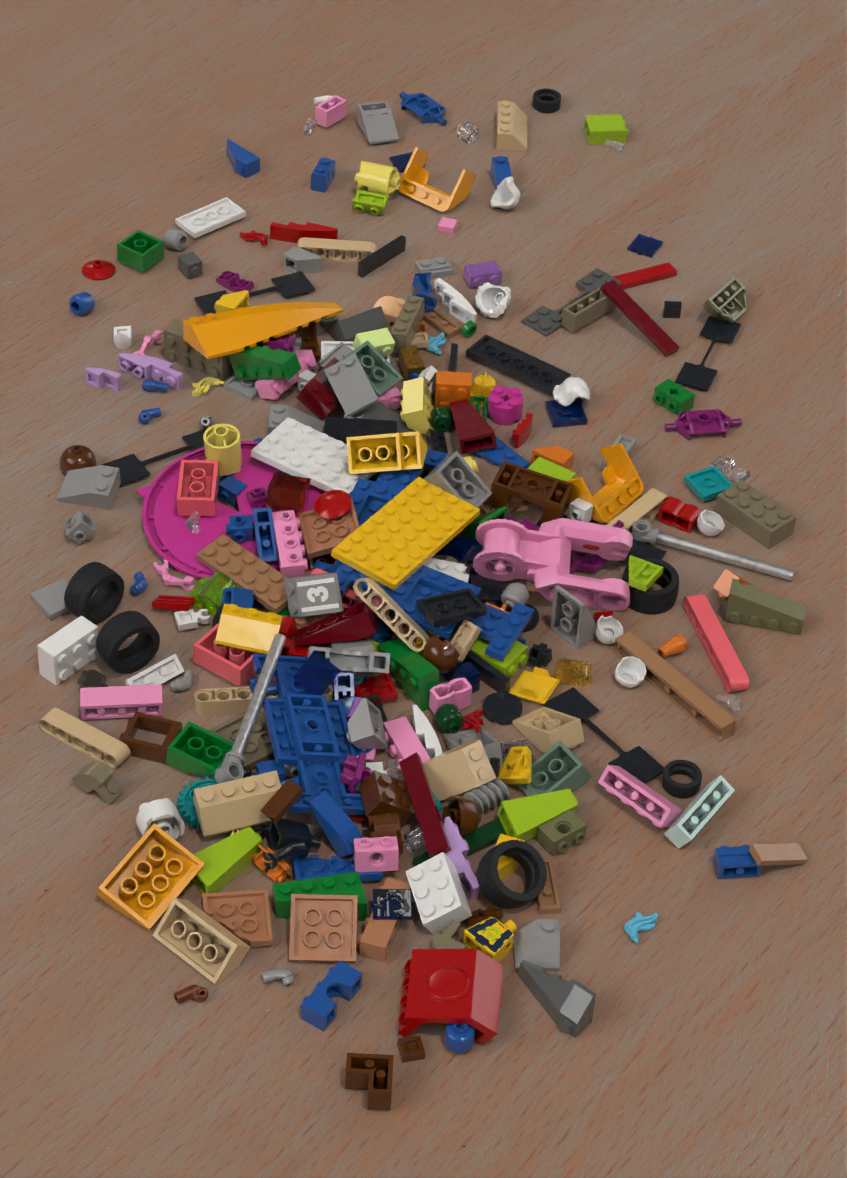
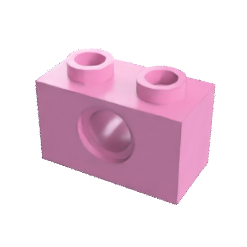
(376, 854)

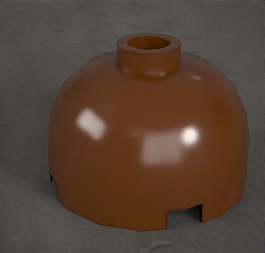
(76, 458)
(441, 654)
(463, 813)

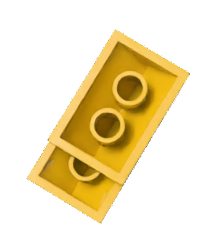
(386, 452)

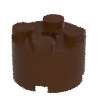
(386, 825)

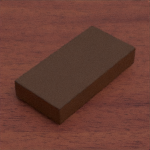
(282, 801)

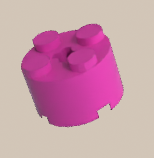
(505, 405)

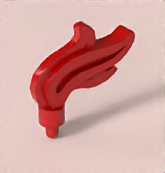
(254, 236)
(473, 721)

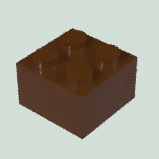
(386, 795)

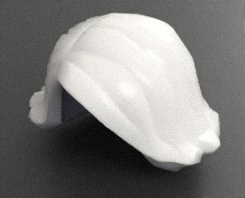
(506, 195)
(492, 300)
(570, 390)

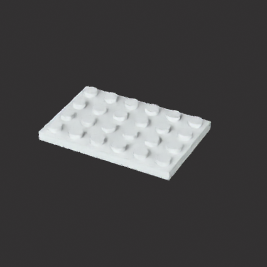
(309, 455)

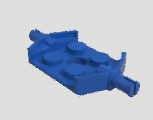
(424, 107)

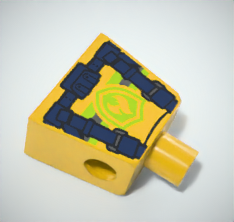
(491, 937)

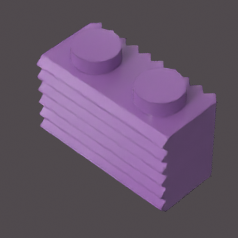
(481, 273)

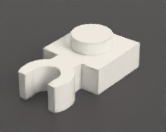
(189, 620)

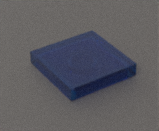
(566, 415)

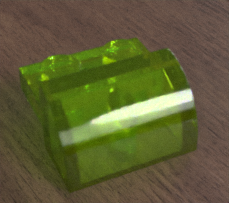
(209, 591)

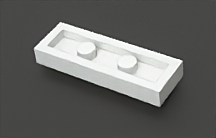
(157, 673)

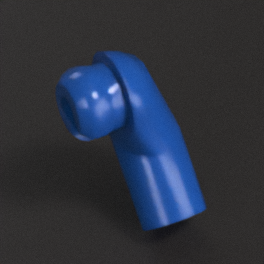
(149, 385)
(272, 688)

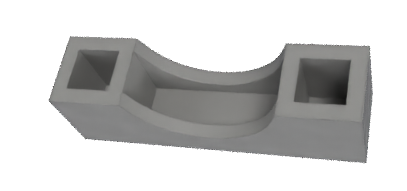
(355, 661)

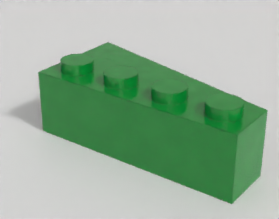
(264, 364)
(411, 671)
(327, 885)

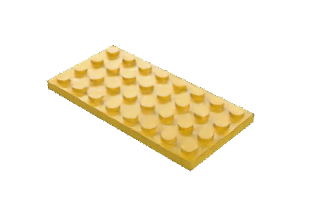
(405, 533)

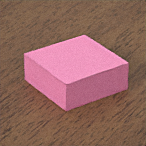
(447, 225)

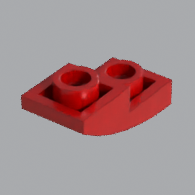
(523, 431)

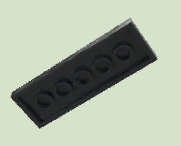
(517, 364)

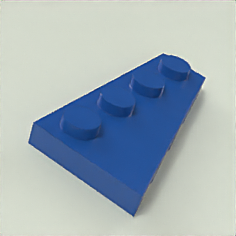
(501, 453)
(314, 867)

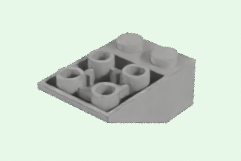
(377, 122)

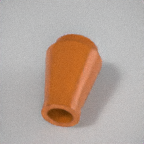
(673, 646)

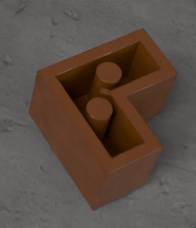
(373, 1074)

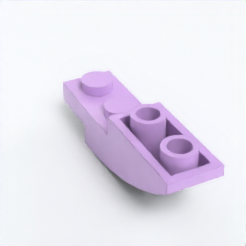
(150, 367)
(458, 856)

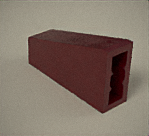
(471, 428)

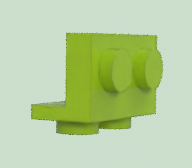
(370, 202)

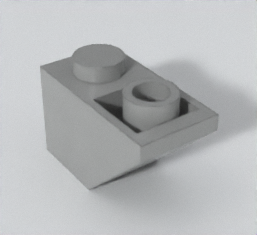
(301, 260)

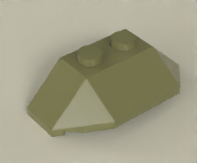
(728, 301)

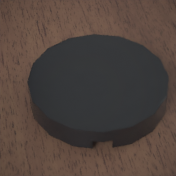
(502, 708)

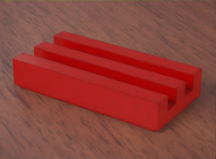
(169, 602)

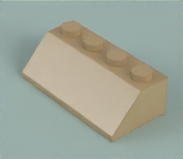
(511, 127)
(235, 803)
(200, 940)

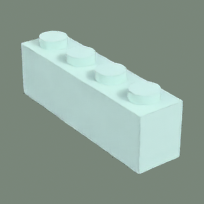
(699, 812)

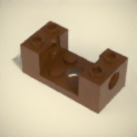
(516, 482)

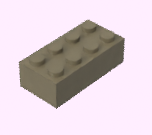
(183, 353)
(755, 514)

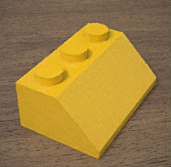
(247, 628)

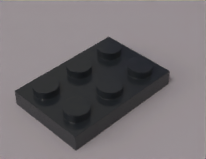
(451, 607)

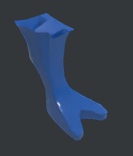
(422, 285)

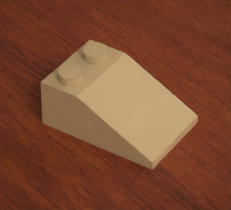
(547, 727)
(459, 770)

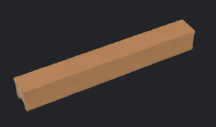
(678, 688)

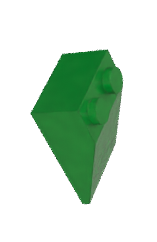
(197, 750)

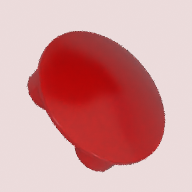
(333, 504)

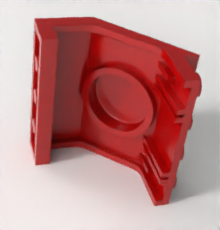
(451, 989)

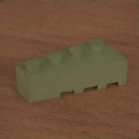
(763, 609)

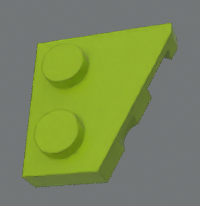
(642, 573)

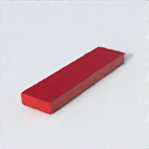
(646, 275)

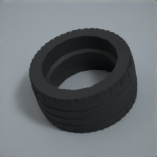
(85, 583)
(655, 600)
(138, 652)
(531, 863)

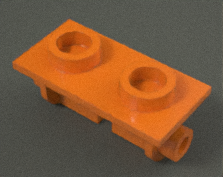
(278, 873)

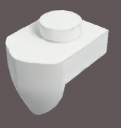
(122, 337)

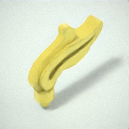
(203, 385)

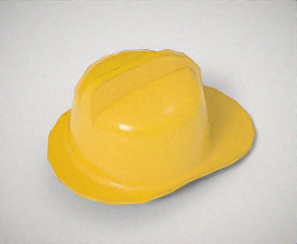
(482, 386)

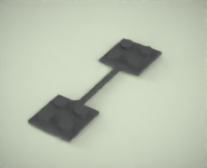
(547, 321)

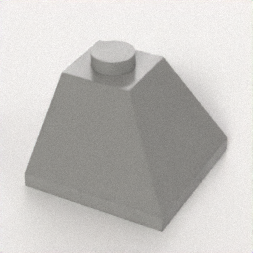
(367, 727)
(538, 944)

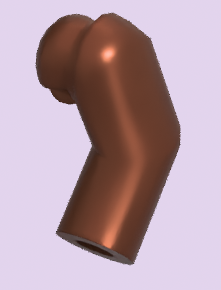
(191, 992)

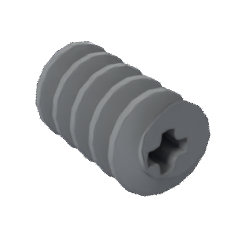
(489, 795)

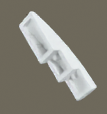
(452, 299)
(425, 732)

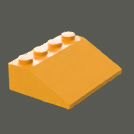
(149, 877)

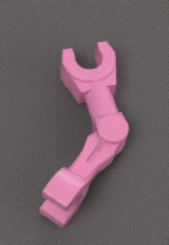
(148, 340)
(163, 570)

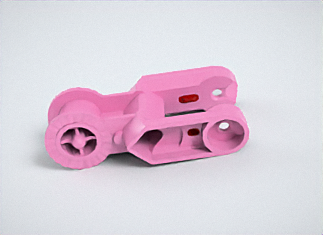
(545, 556)

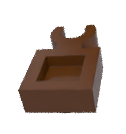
(481, 915)

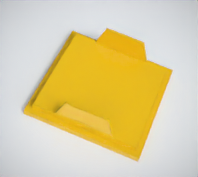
(535, 685)

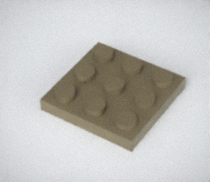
(259, 744)

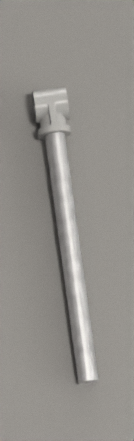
(644, 533)
(234, 760)

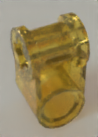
(571, 671)

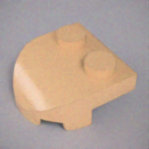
(391, 307)

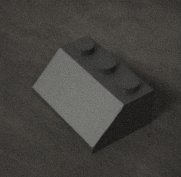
(366, 321)

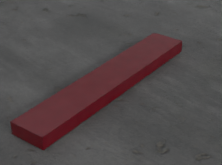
(639, 318)
(424, 805)

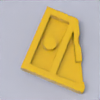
(517, 766)

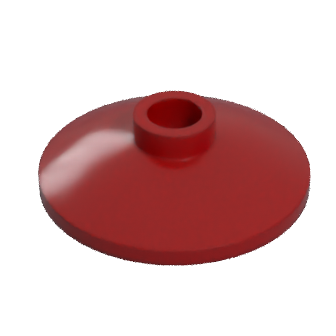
(98, 270)

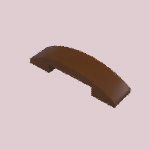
(309, 338)

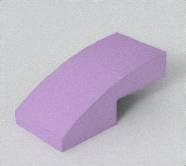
(101, 377)

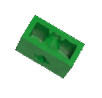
(673, 397)

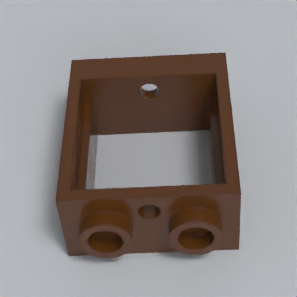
(148, 750)

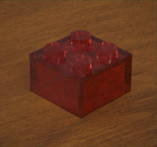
(288, 492)

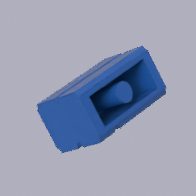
(323, 175)
(735, 862)

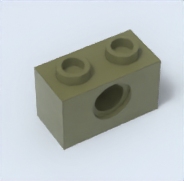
(561, 833)

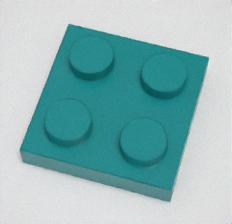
(707, 483)

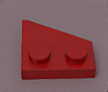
(381, 685)

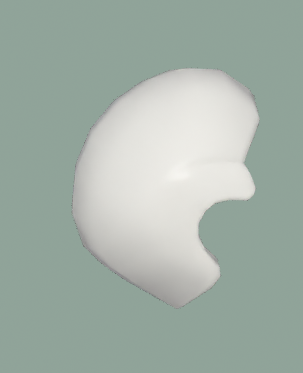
(710, 523)
(608, 629)
(630, 672)

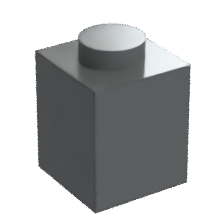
(190, 265)

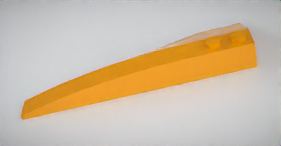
(234, 329)

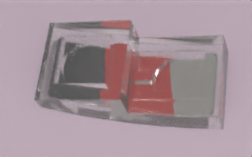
(729, 470)

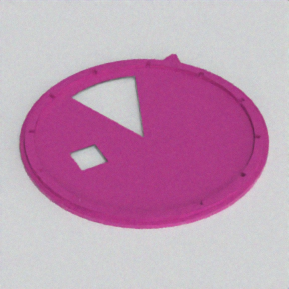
(168, 531)

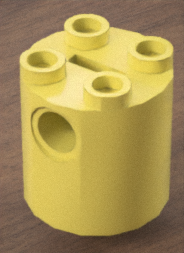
(377, 178)
(224, 446)

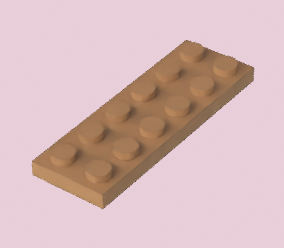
(246, 571)

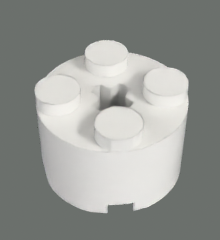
(163, 814)

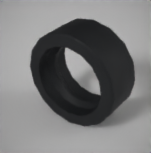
(552, 100)
(678, 789)

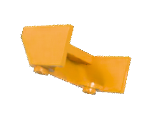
(415, 185)
(621, 486)

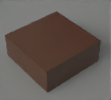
(411, 1048)

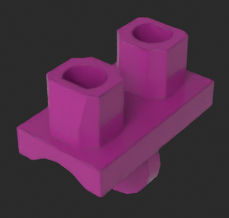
(356, 771)

